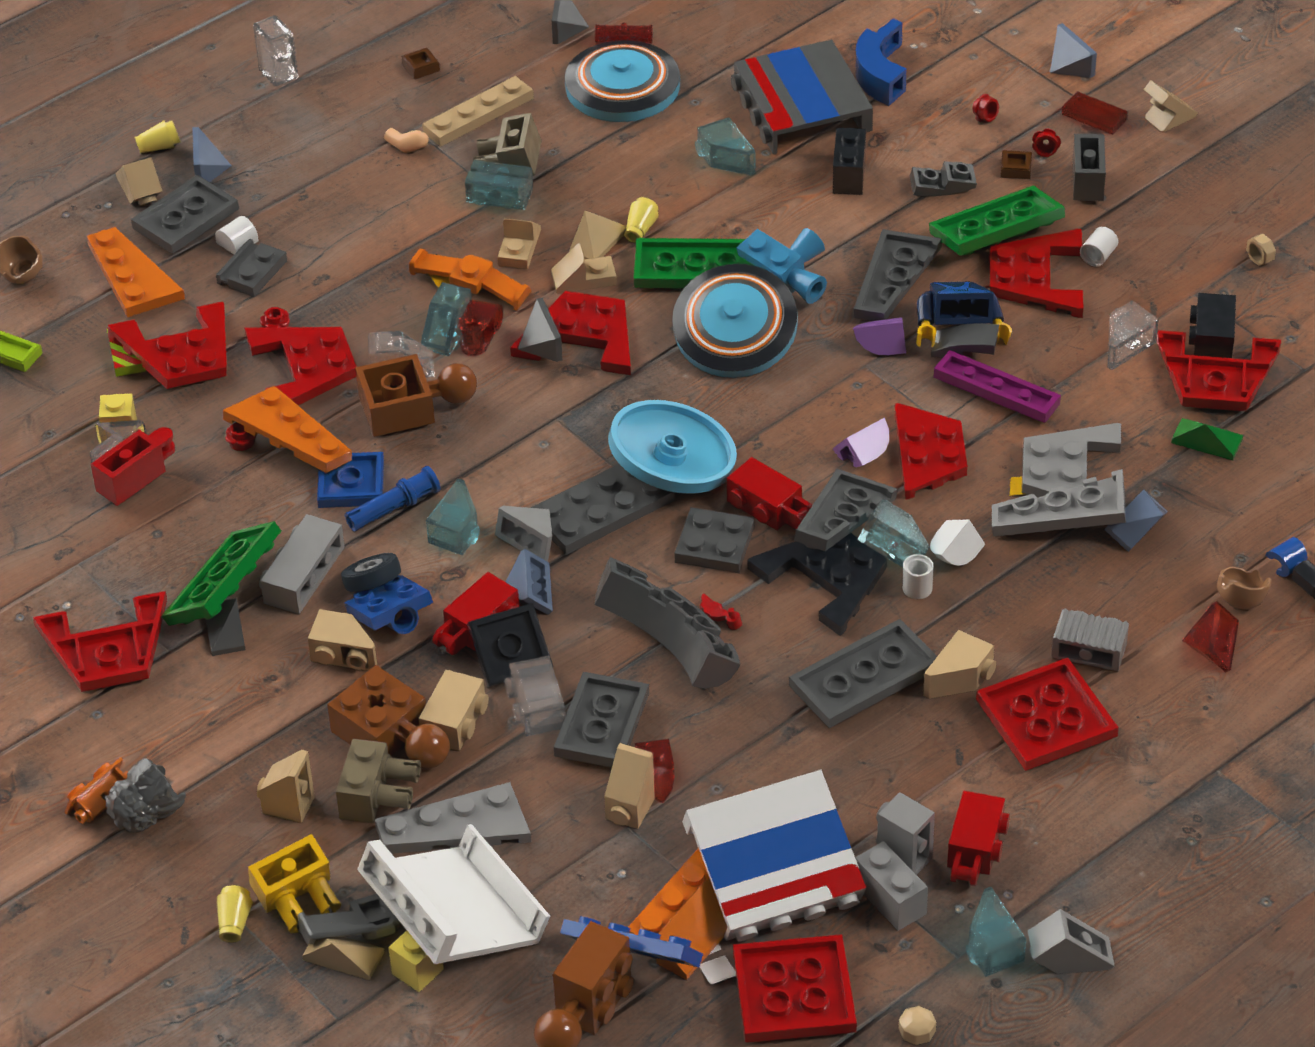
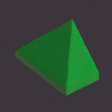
(1207, 439)

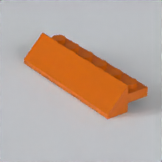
(685, 910)

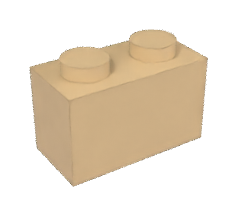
(456, 706)

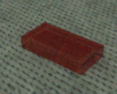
(1094, 113)

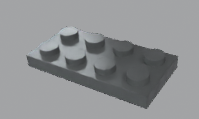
(600, 507)
(863, 673)

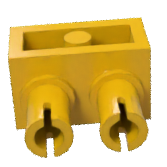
(291, 873)

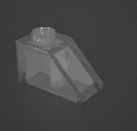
(1129, 333)
(395, 344)

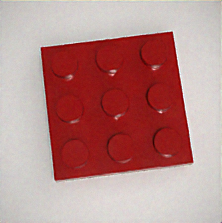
(1047, 713)
(794, 988)

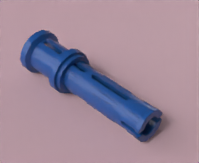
(405, 493)

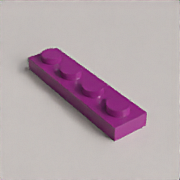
(997, 386)

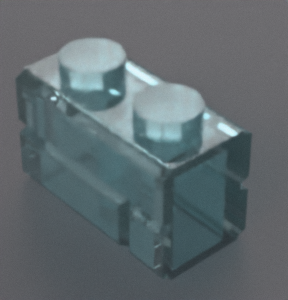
(499, 184)

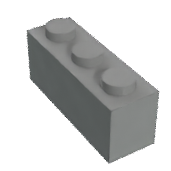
(302, 563)

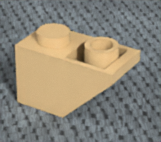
(340, 641)

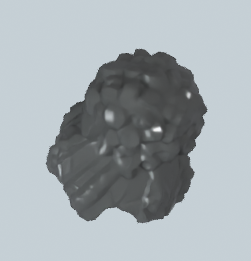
(142, 797)

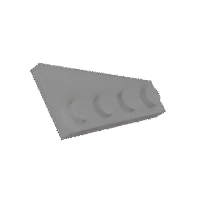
(1077, 507)
(491, 811)

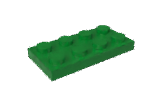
(997, 220)
(680, 260)
(221, 574)

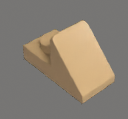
(1167, 108)
(518, 243)
(577, 274)

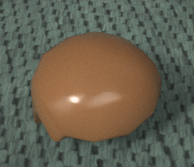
(19, 259)
(1242, 588)

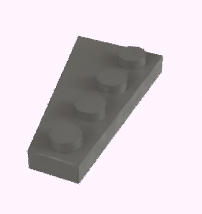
(893, 271)
(841, 508)

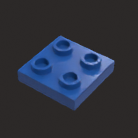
(380, 605)

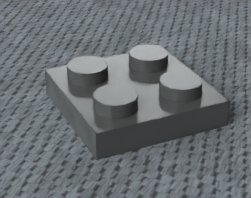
(714, 540)

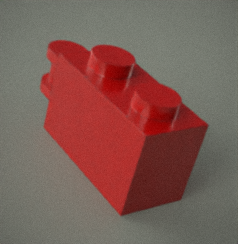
(132, 464)
(767, 495)
(483, 598)
(976, 836)

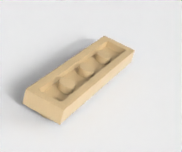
(477, 111)

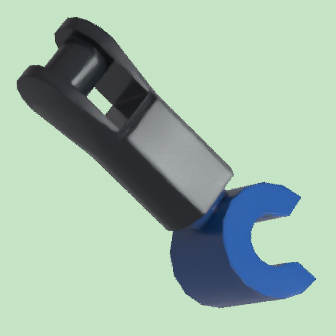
(1294, 561)

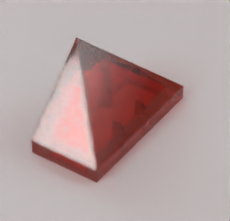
(1215, 636)

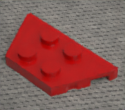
(928, 449)

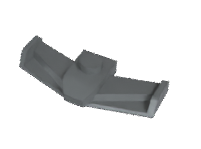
(365, 917)

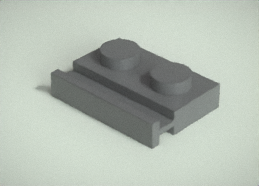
(251, 267)

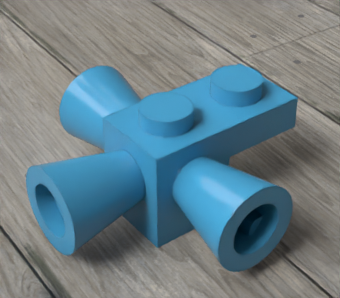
(787, 262)

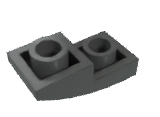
(951, 179)
(966, 337)

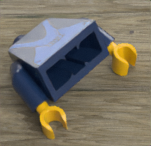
(958, 304)

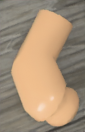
(408, 141)

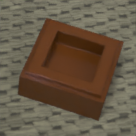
(420, 63)
(1016, 164)

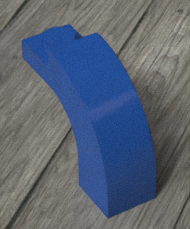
(875, 73)

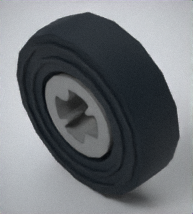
(371, 572)

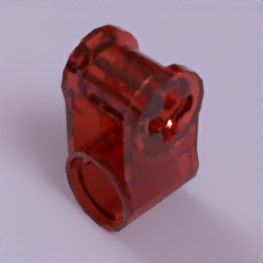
(479, 326)

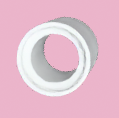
(1099, 246)
(917, 576)

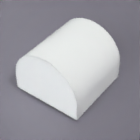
(236, 234)

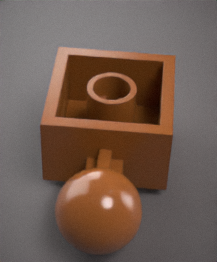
(400, 396)
(388, 712)
(586, 987)

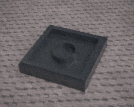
(507, 639)

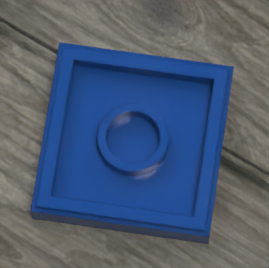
(352, 482)

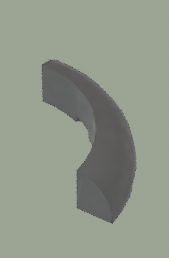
(671, 621)

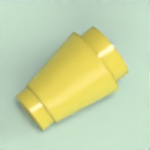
(158, 137)
(641, 217)
(233, 910)

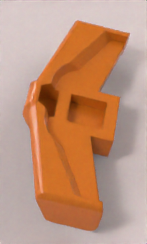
(471, 273)

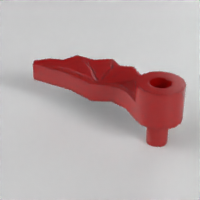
(717, 613)

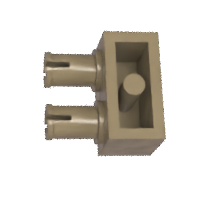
(516, 145)
(364, 781)

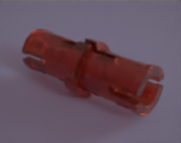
(608, 33)

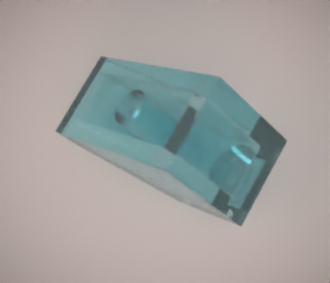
(725, 147)
(442, 319)
(454, 520)
(893, 533)
(994, 936)

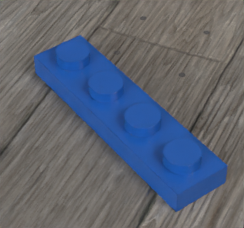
(645, 943)

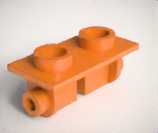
(87, 799)

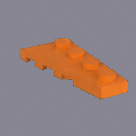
(131, 274)
(289, 427)

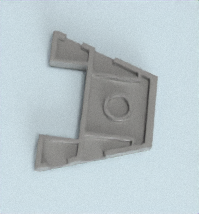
(1062, 457)

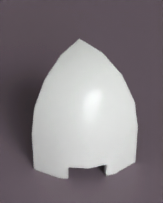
(956, 542)

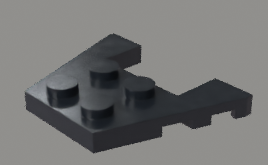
(844, 570)

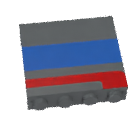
(800, 90)

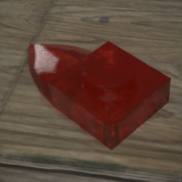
(662, 766)

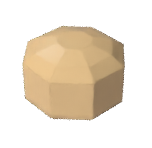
(1261, 249)
(917, 1025)

